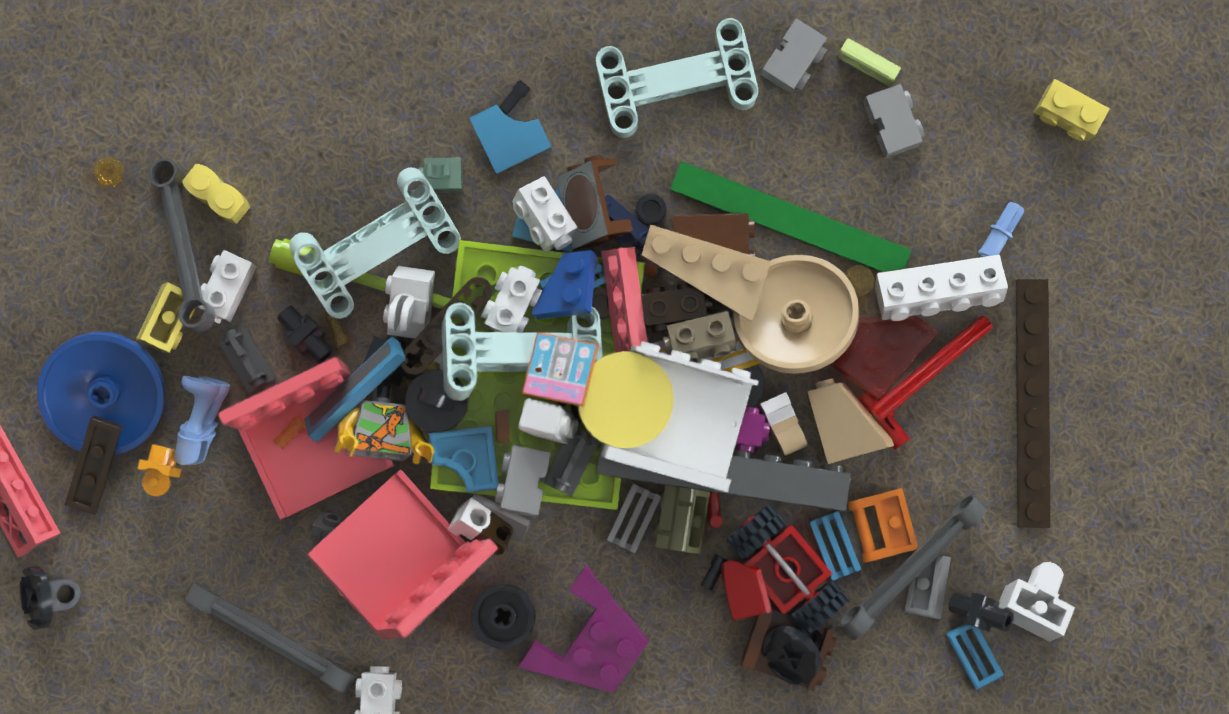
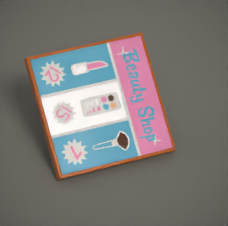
(560, 369)

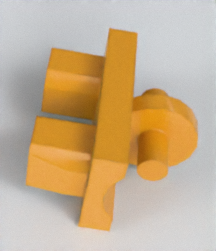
(160, 469)

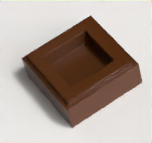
(502, 426)

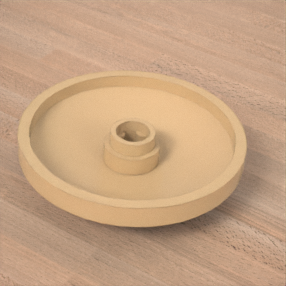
(802, 316)

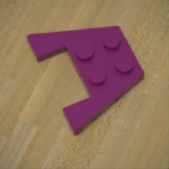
(603, 647)

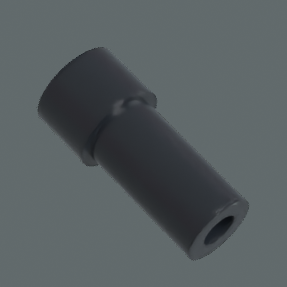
(519, 90)
(713, 572)

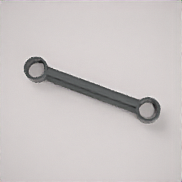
(181, 245)
(962, 517)
(327, 670)

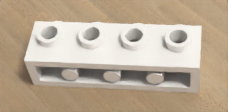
(940, 288)

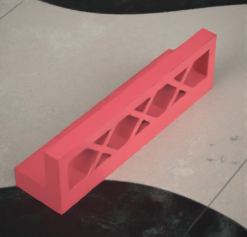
(624, 298)
(24, 503)

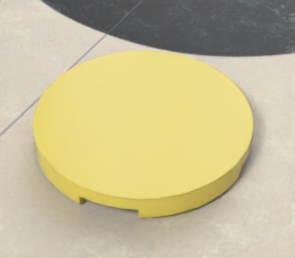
(627, 400)

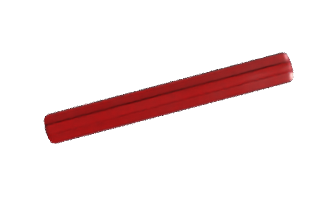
(931, 368)

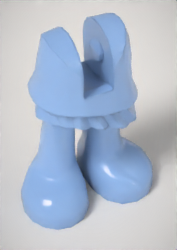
(198, 431)

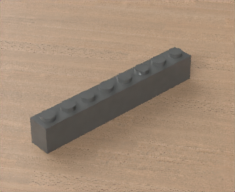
(756, 479)

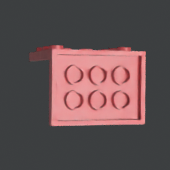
(304, 469)
(397, 558)

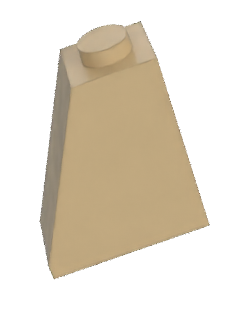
(845, 423)

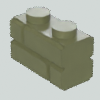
(682, 519)

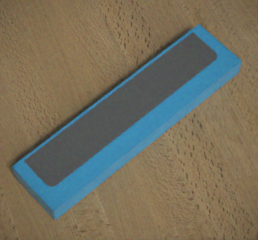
(354, 389)

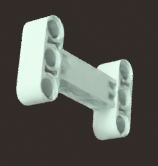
(677, 77)
(374, 243)
(497, 349)

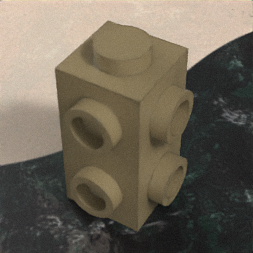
(702, 337)

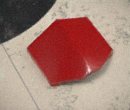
(744, 590)

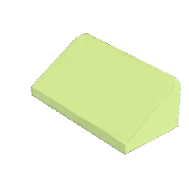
(868, 62)

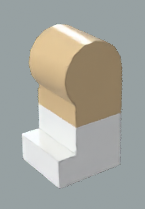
(783, 424)

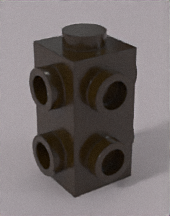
(673, 306)

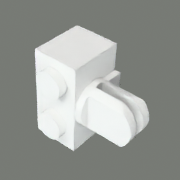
(409, 301)
(1037, 602)

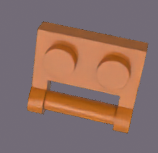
(893, 524)

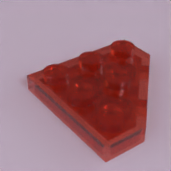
(883, 352)

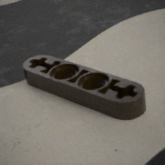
(437, 321)

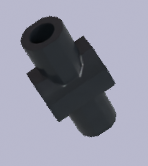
(305, 334)
(981, 612)

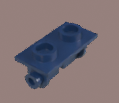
(640, 231)

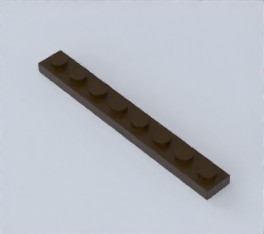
(1033, 403)

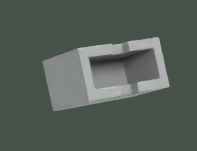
(800, 50)
(895, 120)
(520, 490)

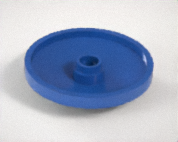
(101, 378)

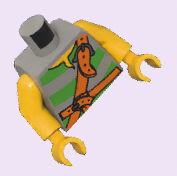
(382, 431)

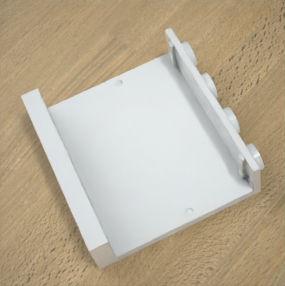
(702, 424)

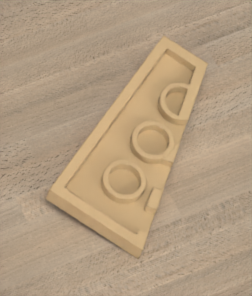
(717, 271)

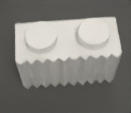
(548, 421)

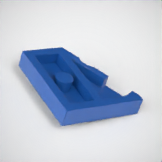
(569, 287)

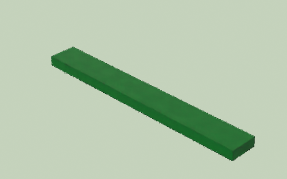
(789, 219)

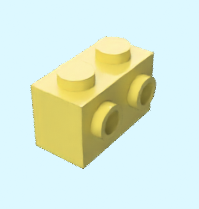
(1071, 111)
(162, 323)

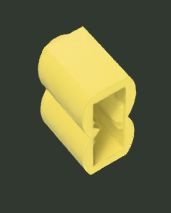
(213, 191)

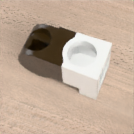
(480, 523)

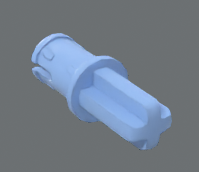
(1002, 230)

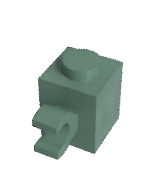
(444, 174)

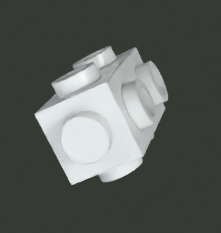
(544, 215)
(227, 284)
(516, 292)
(378, 691)

